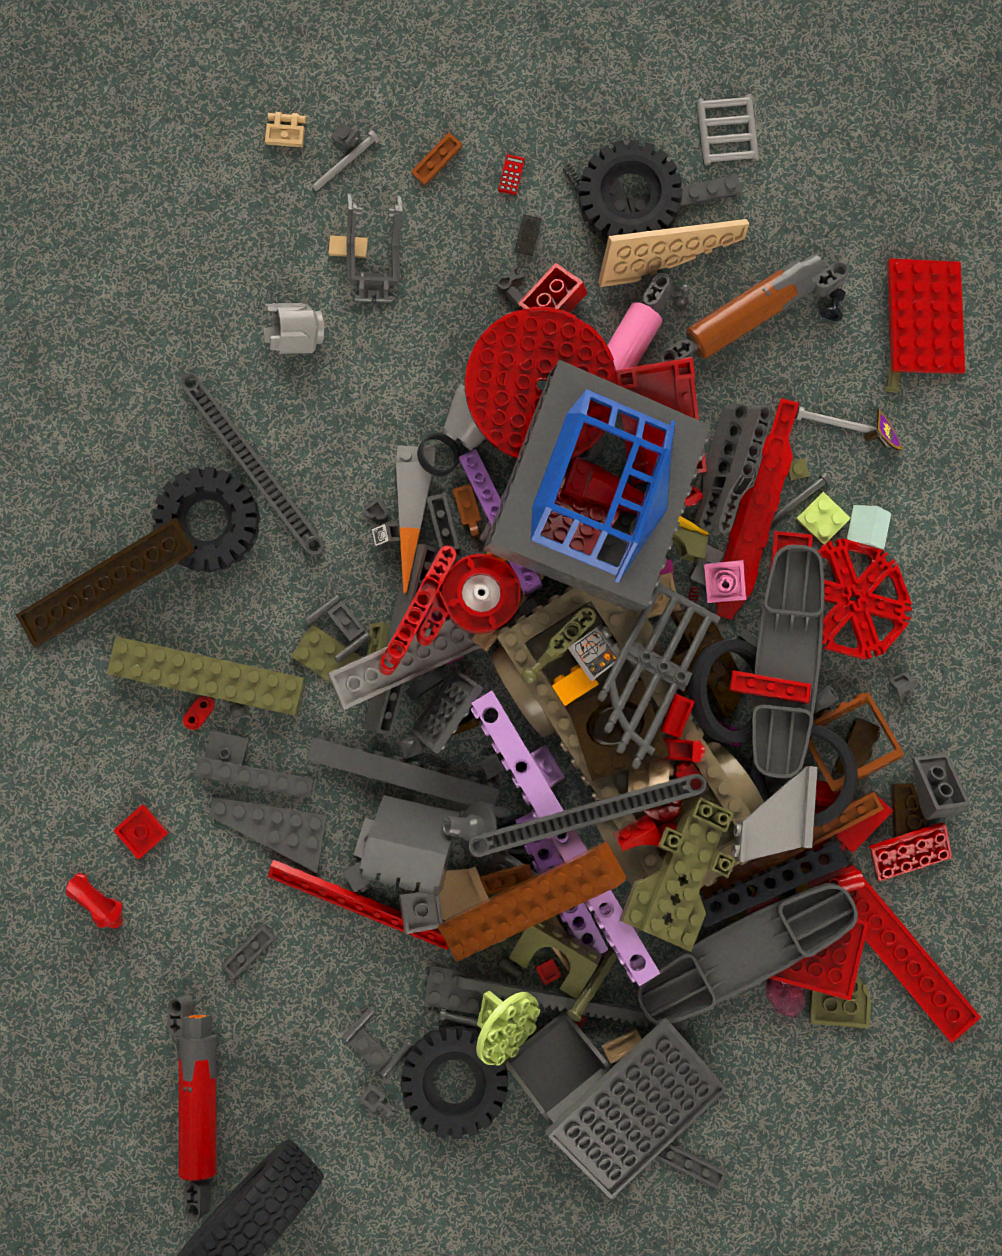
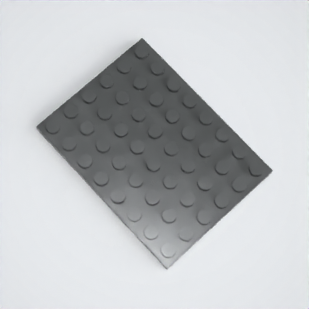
(636, 1109)

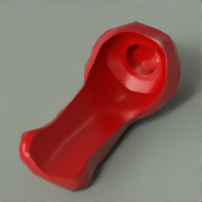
(104, 911)

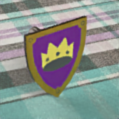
(884, 433)

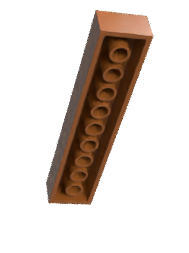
(532, 901)

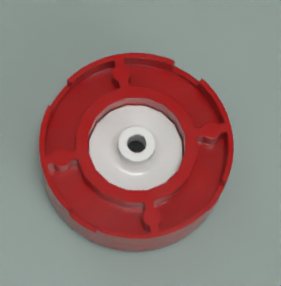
(481, 575)

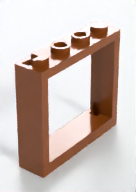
(870, 768)

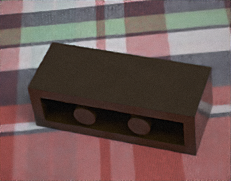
(860, 741)

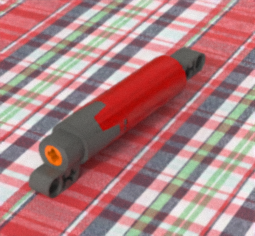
(196, 1103)

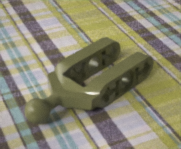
(529, 675)

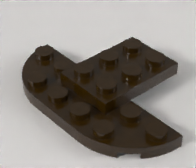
(720, 672)

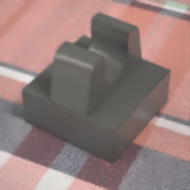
(902, 683)

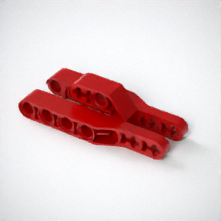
(426, 598)

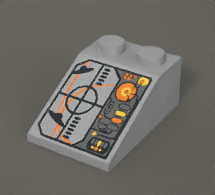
(596, 651)

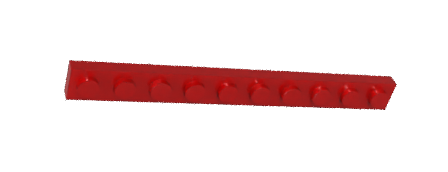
(349, 900)

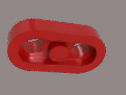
(198, 712)

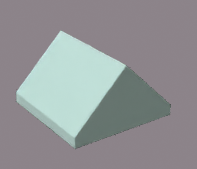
(869, 525)

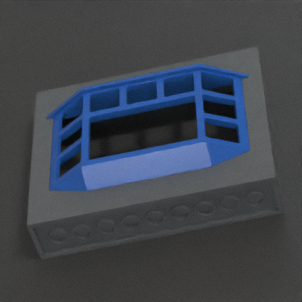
(541, 469)

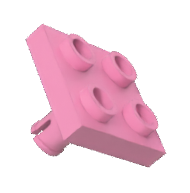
(725, 581)

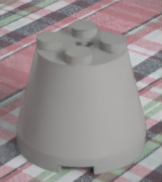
(460, 423)

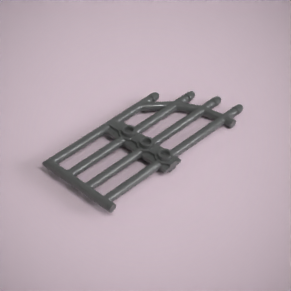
(655, 664)

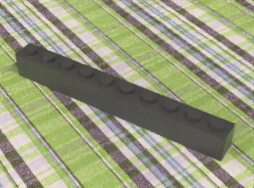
(385, 706)
(401, 773)

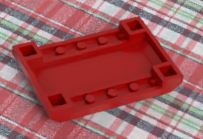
(668, 384)

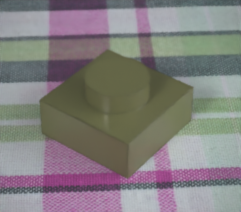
(798, 470)

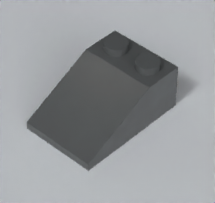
(938, 787)

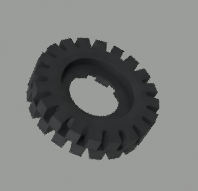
(622, 160)
(235, 499)
(425, 1104)

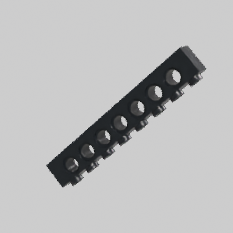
(832, 852)

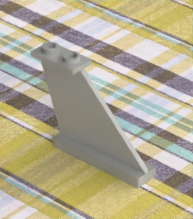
(781, 821)

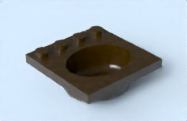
(599, 747)

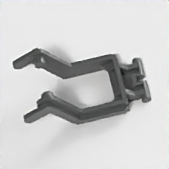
(373, 283)

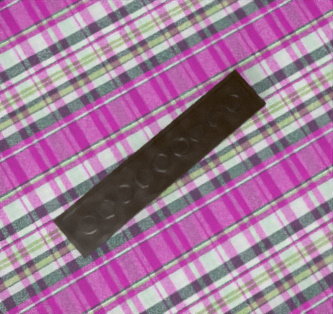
(105, 582)

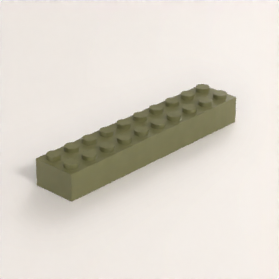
(206, 676)

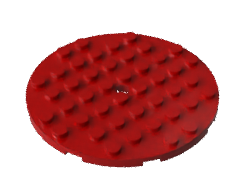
(517, 355)

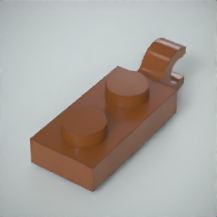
(468, 508)

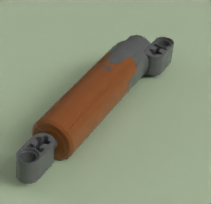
(758, 306)

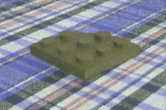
(841, 1012)

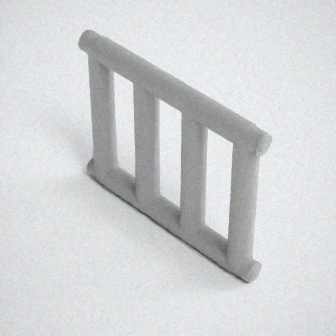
(748, 118)

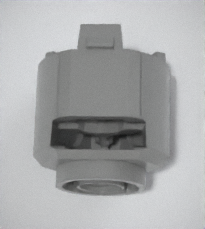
(294, 328)

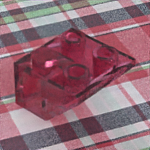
(785, 998)

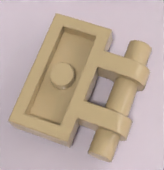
(285, 135)

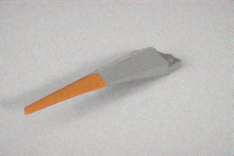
(413, 490)

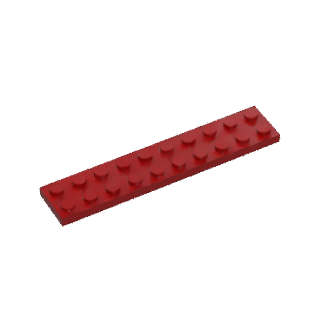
(913, 965)

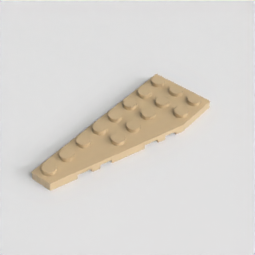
(644, 253)

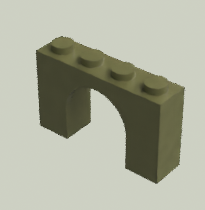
(581, 957)

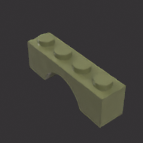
(690, 545)

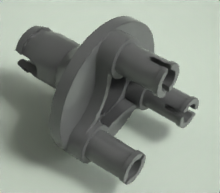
(477, 820)

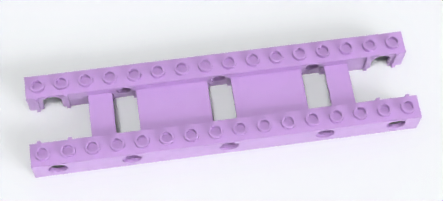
(538, 793)

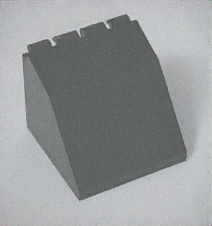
(408, 846)
(557, 1066)

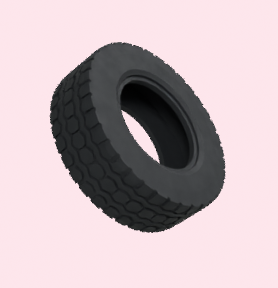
(259, 1206)

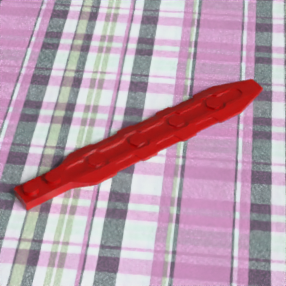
(759, 503)

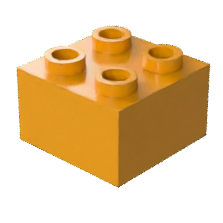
(573, 685)

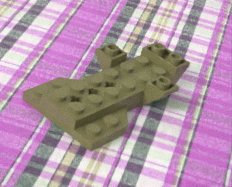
(689, 855)

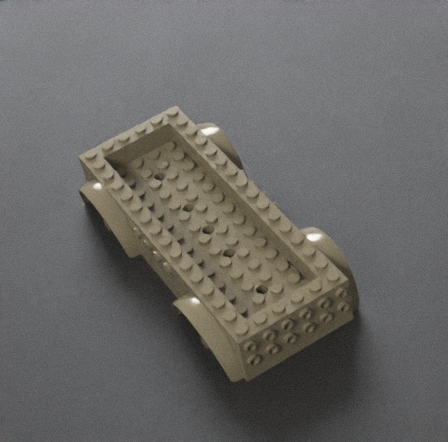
(522, 648)

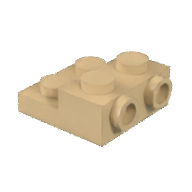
(649, 774)

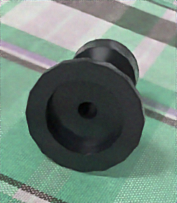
(832, 311)

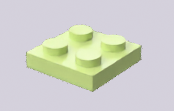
(823, 518)

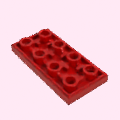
(910, 851)

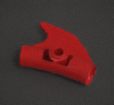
(844, 877)

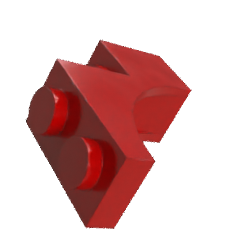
(684, 749)
(641, 833)

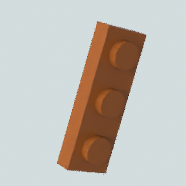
(436, 159)
(505, 879)

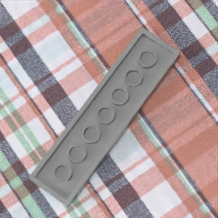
(364, 680)

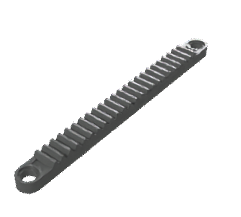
(252, 464)
(587, 814)
(562, 1001)

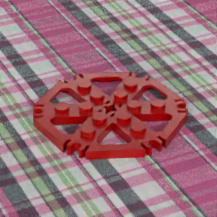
(867, 603)

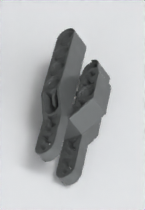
(738, 454)

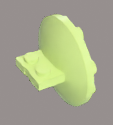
(505, 1026)

